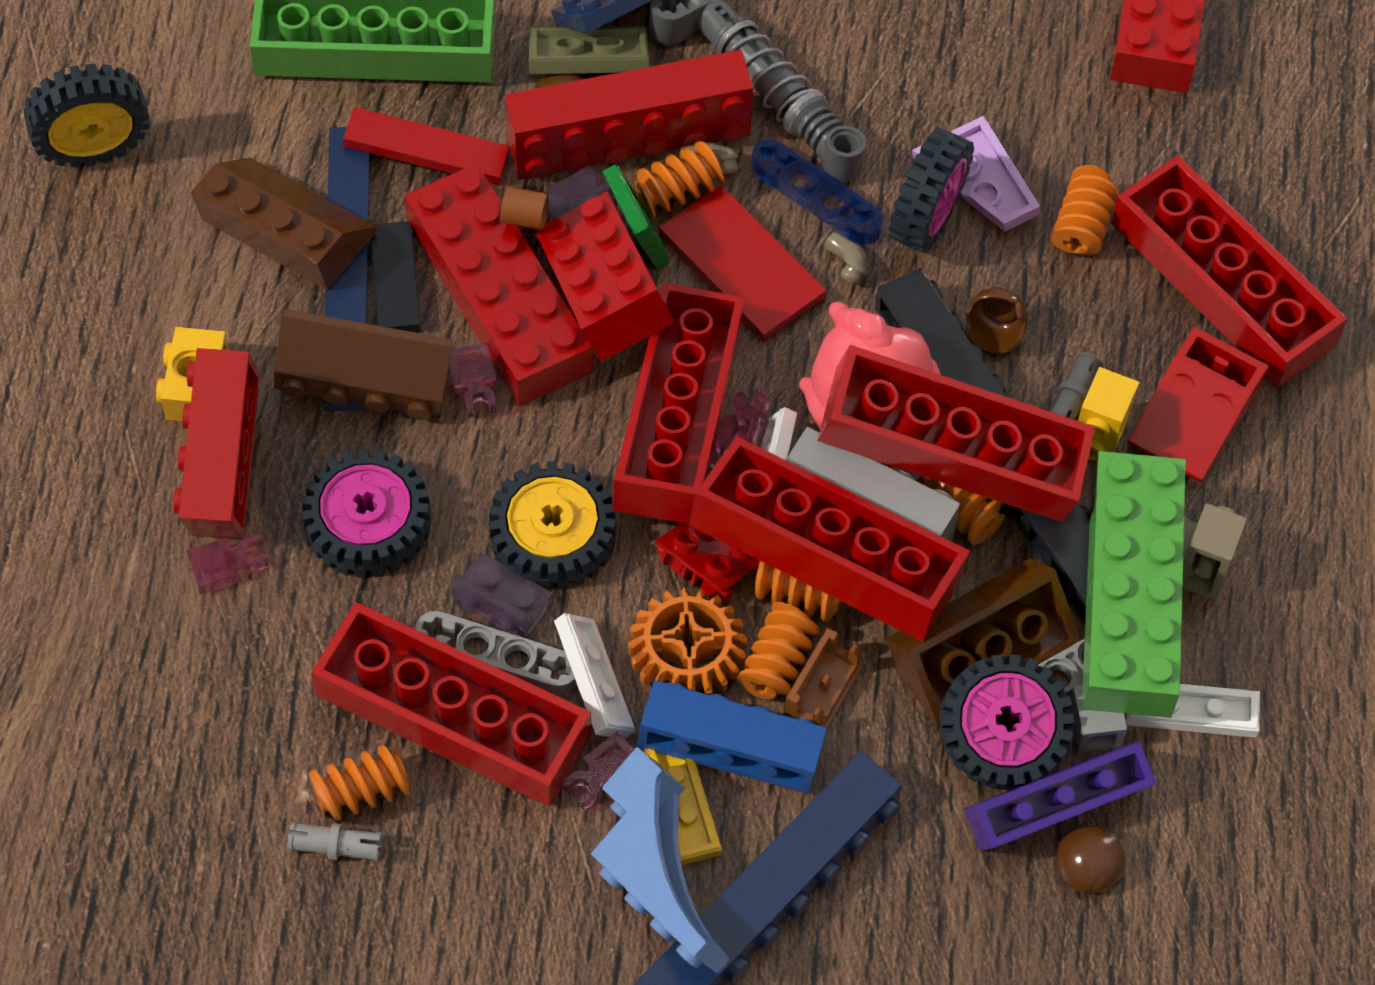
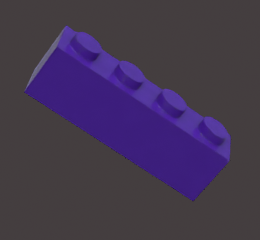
(1059, 796)

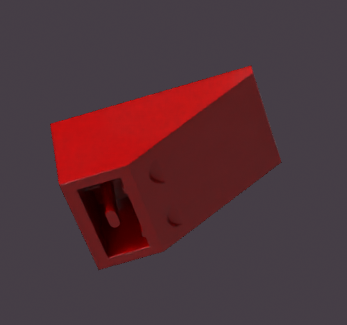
(1199, 403)

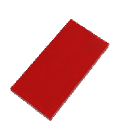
(742, 260)

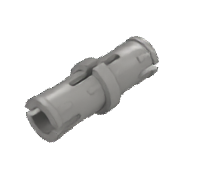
(335, 841)

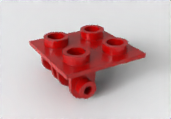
(707, 558)

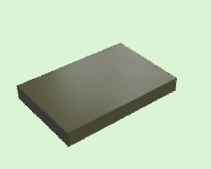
(592, 52)

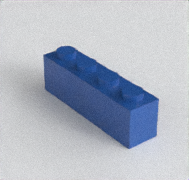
(731, 736)

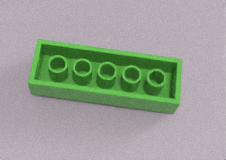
(375, 39)
(1134, 585)

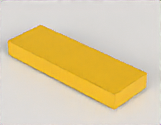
(695, 824)

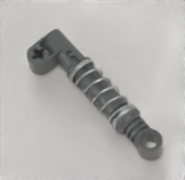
(803, 109)

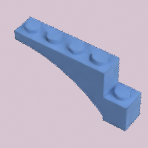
(646, 858)

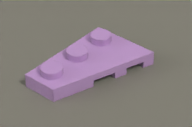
(993, 180)

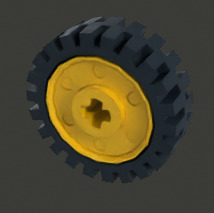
(86, 115)
(553, 552)

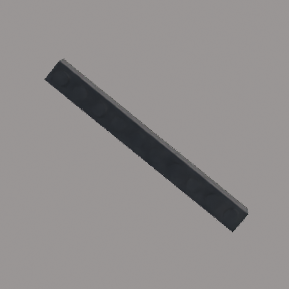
(919, 306)

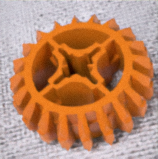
(720, 638)

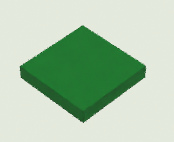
(636, 216)

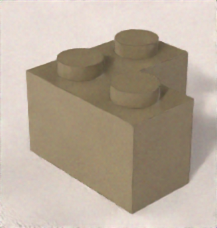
(1210, 549)

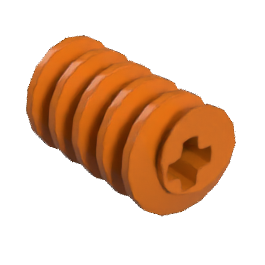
(677, 177)
(1085, 211)
(975, 515)
(784, 585)
(777, 652)
(360, 782)

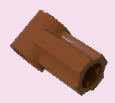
(525, 209)

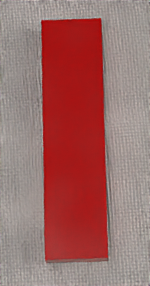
(423, 144)

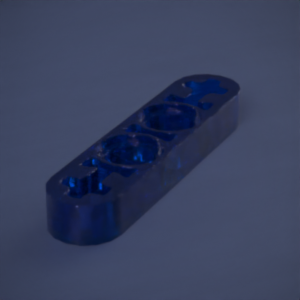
(820, 188)

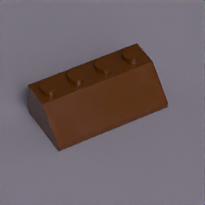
(281, 219)
(362, 364)
(1010, 614)

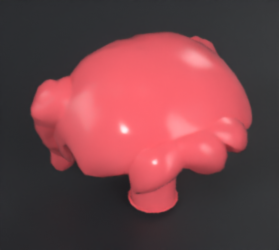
(867, 332)

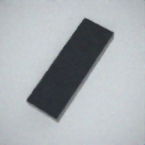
(395, 277)

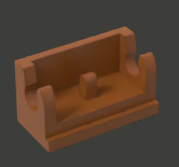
(824, 681)

